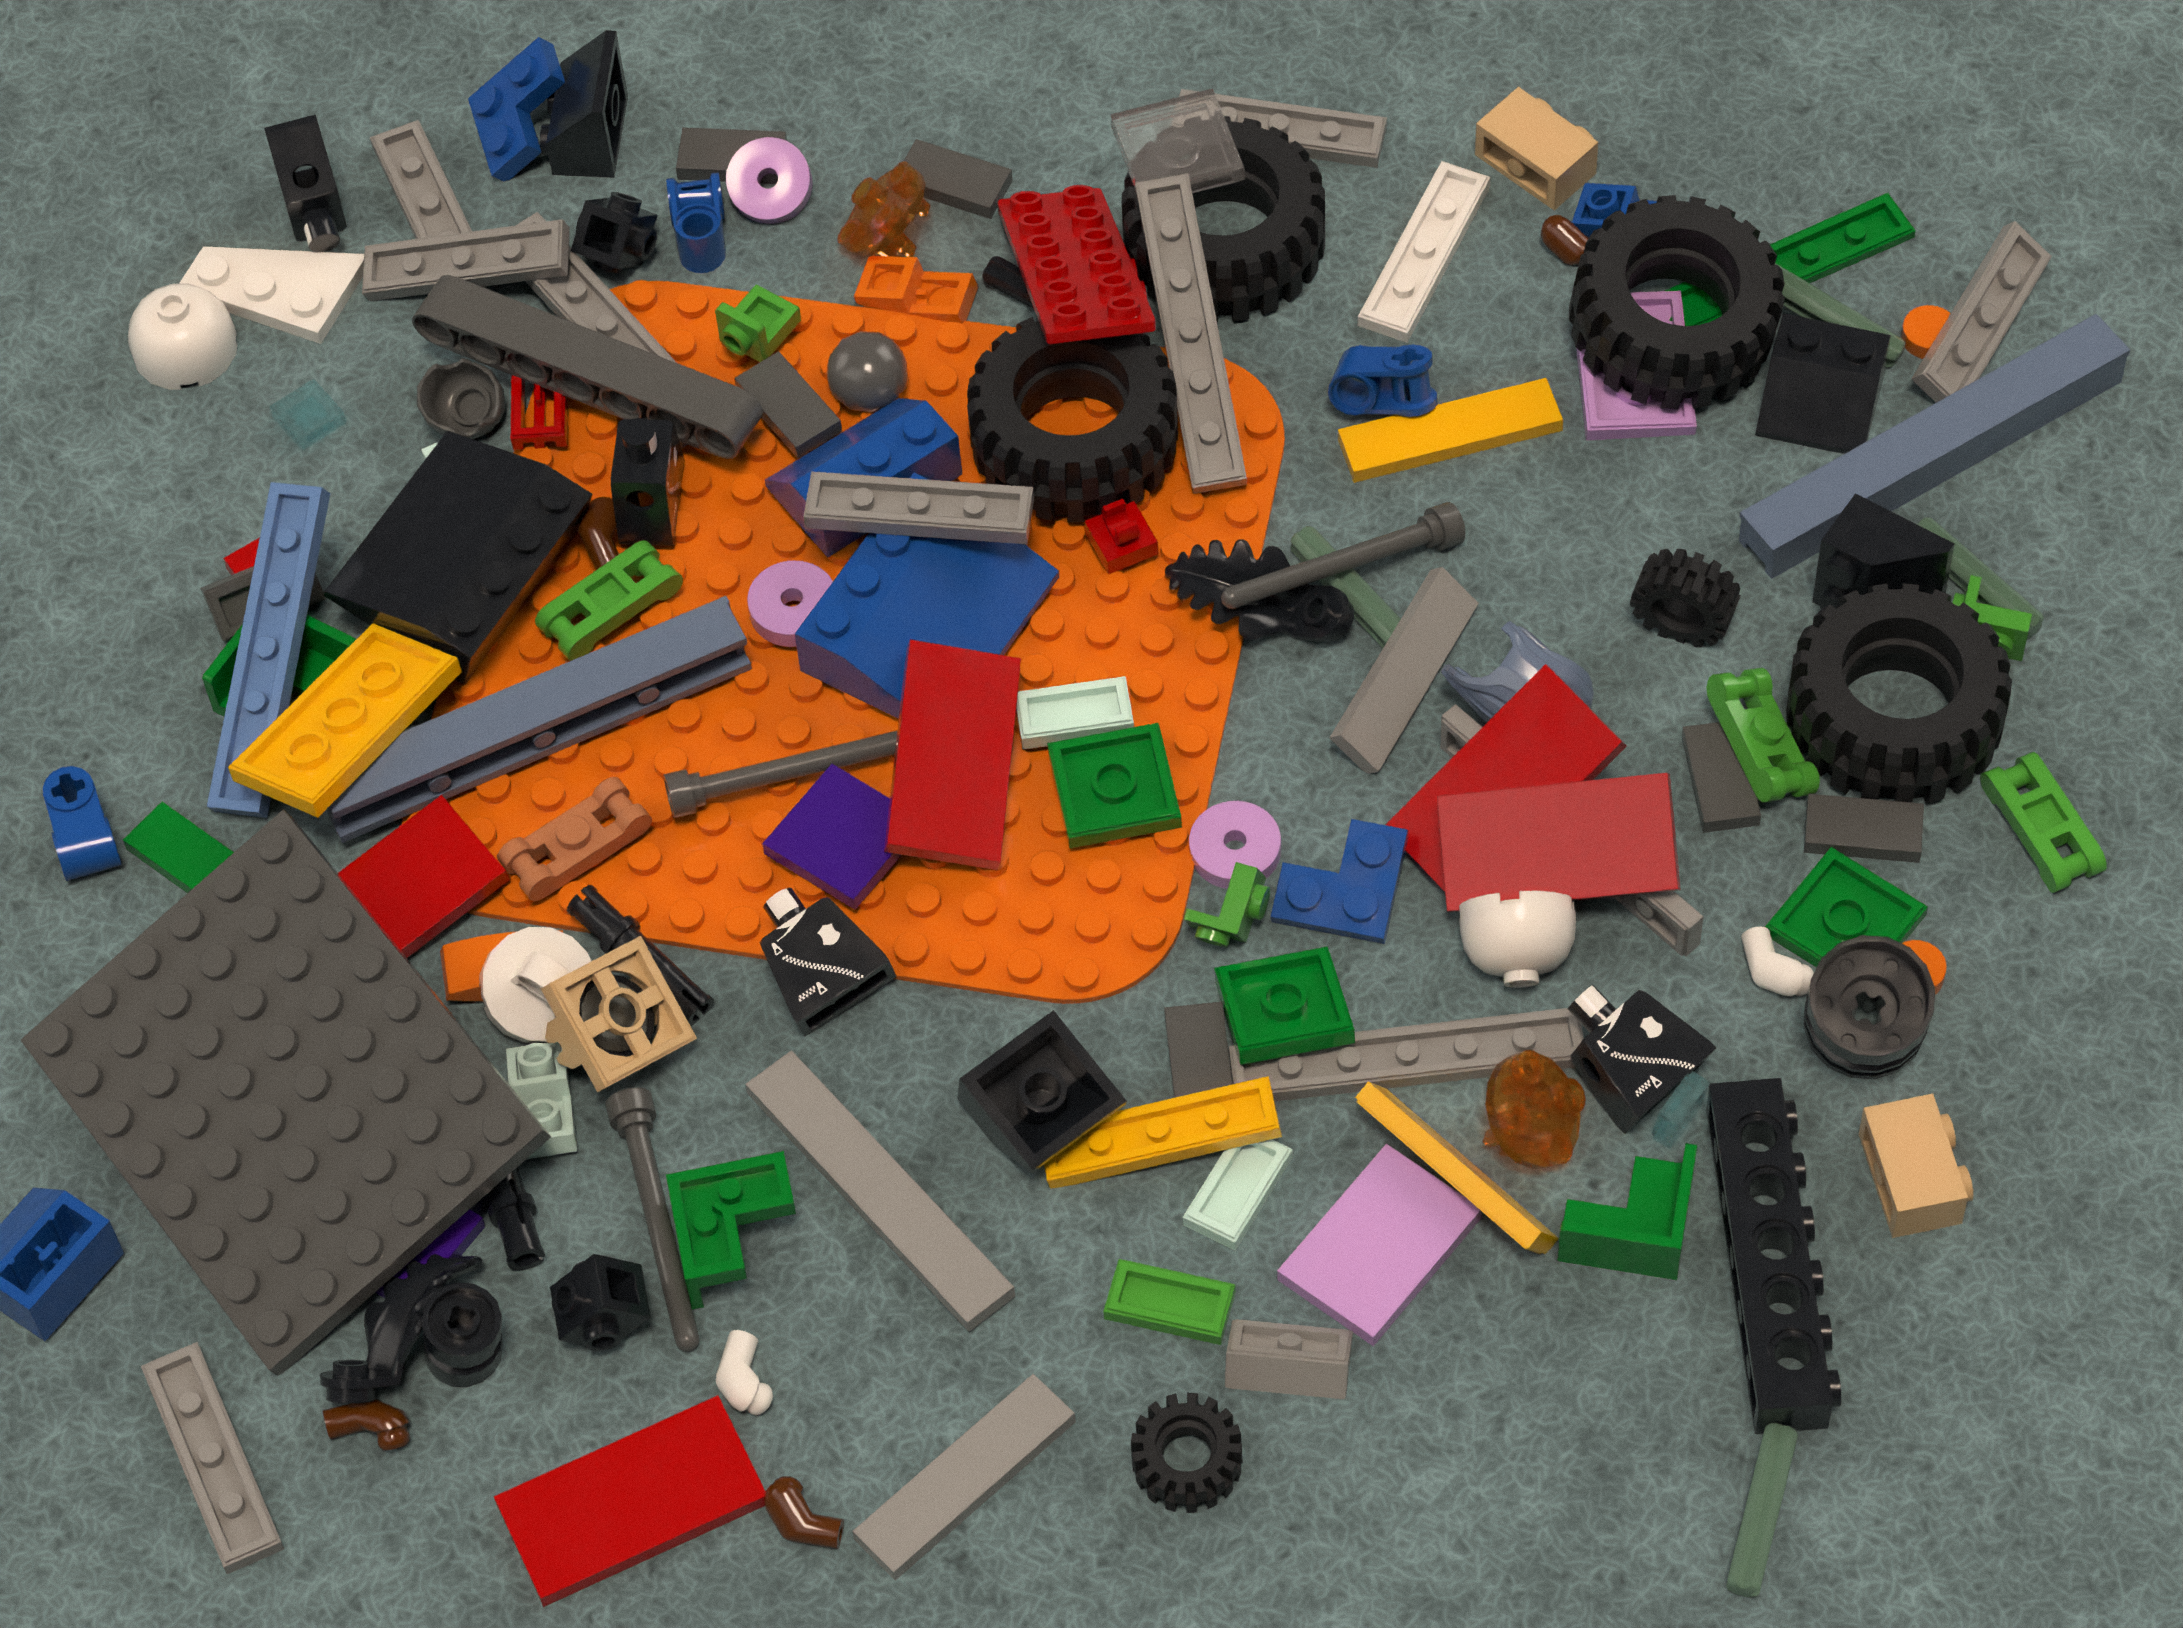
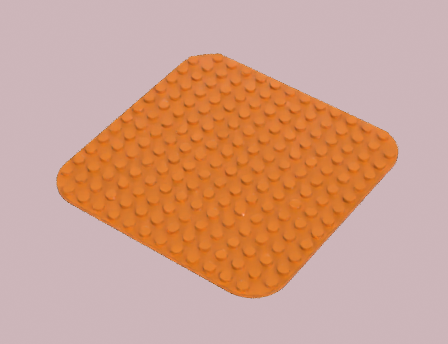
(1051, 915)

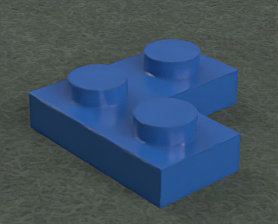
(505, 105)
(1357, 898)

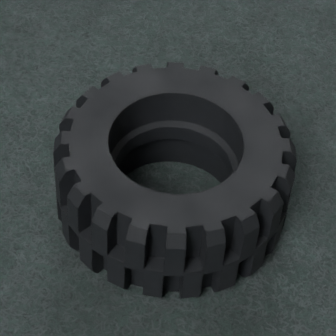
(1685, 245)
(1271, 259)
(1073, 472)
(1911, 635)

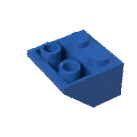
(52, 1258)

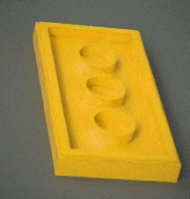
(345, 720)

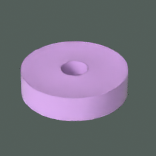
(765, 157)
(778, 586)
(1232, 822)

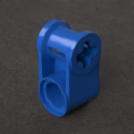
(698, 222)
(1388, 381)
(78, 822)

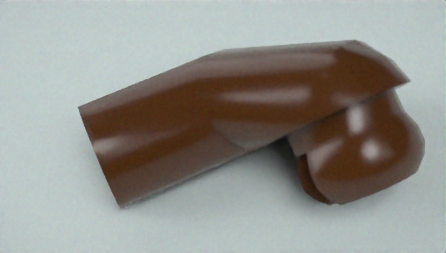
(1563, 239)
(597, 531)
(372, 1416)
(794, 1518)

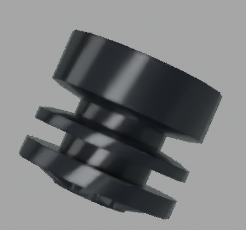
(1877, 977)

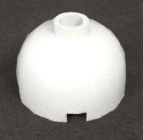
(181, 336)
(1518, 935)

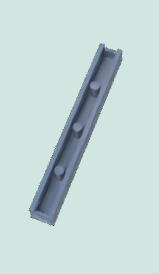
(1938, 441)
(544, 716)

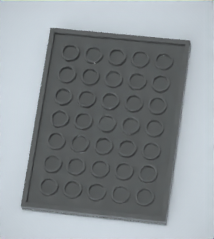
(284, 1092)

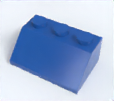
(889, 443)

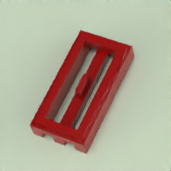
(539, 433)

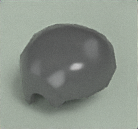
(867, 371)
(461, 398)

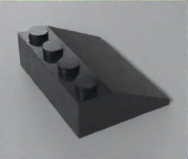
(461, 548)

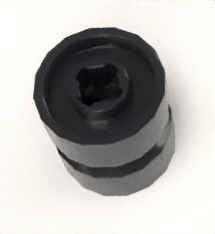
(462, 1334)

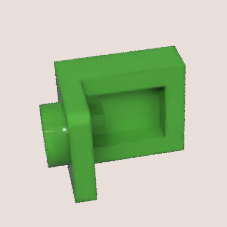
(756, 323)
(2009, 624)
(1243, 902)

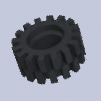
(1685, 597)
(1186, 1419)

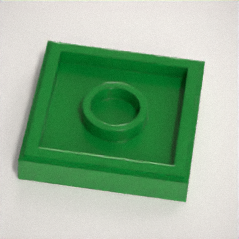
(1114, 785)
(1839, 904)
(1284, 1005)

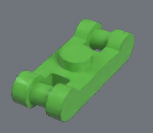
(608, 599)
(1760, 735)
(2044, 821)

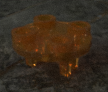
(884, 212)
(1533, 1110)

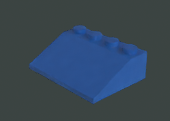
(919, 591)

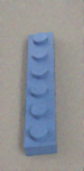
(269, 635)

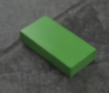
(1169, 1301)

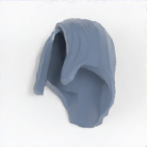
(1522, 662)

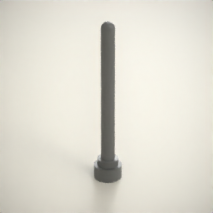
(1438, 528)
(691, 791)
(632, 1115)

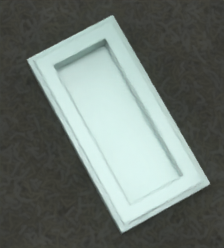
(1073, 711)
(1237, 1191)

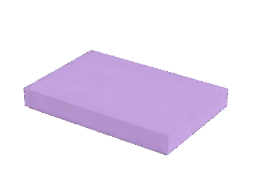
(1615, 414)
(1379, 1244)

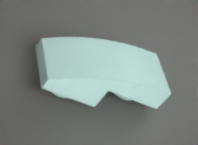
(546, 1092)

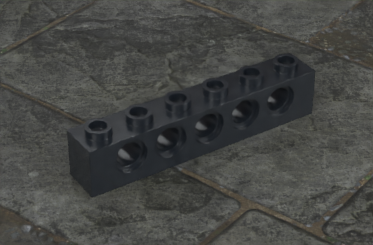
(1759, 1113)

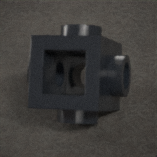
(615, 232)
(600, 1302)

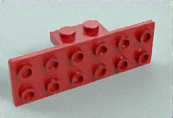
(1075, 265)

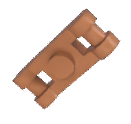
(575, 840)

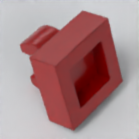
(1121, 536)

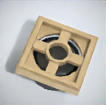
(610, 1019)

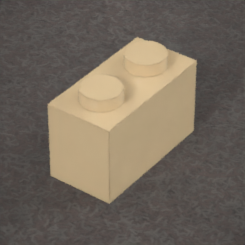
(1536, 148)
(1915, 1165)

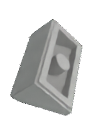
(1288, 1359)

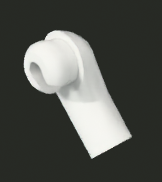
(1773, 970)
(737, 1379)

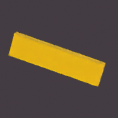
(1450, 430)
(1169, 1132)
(1456, 1169)

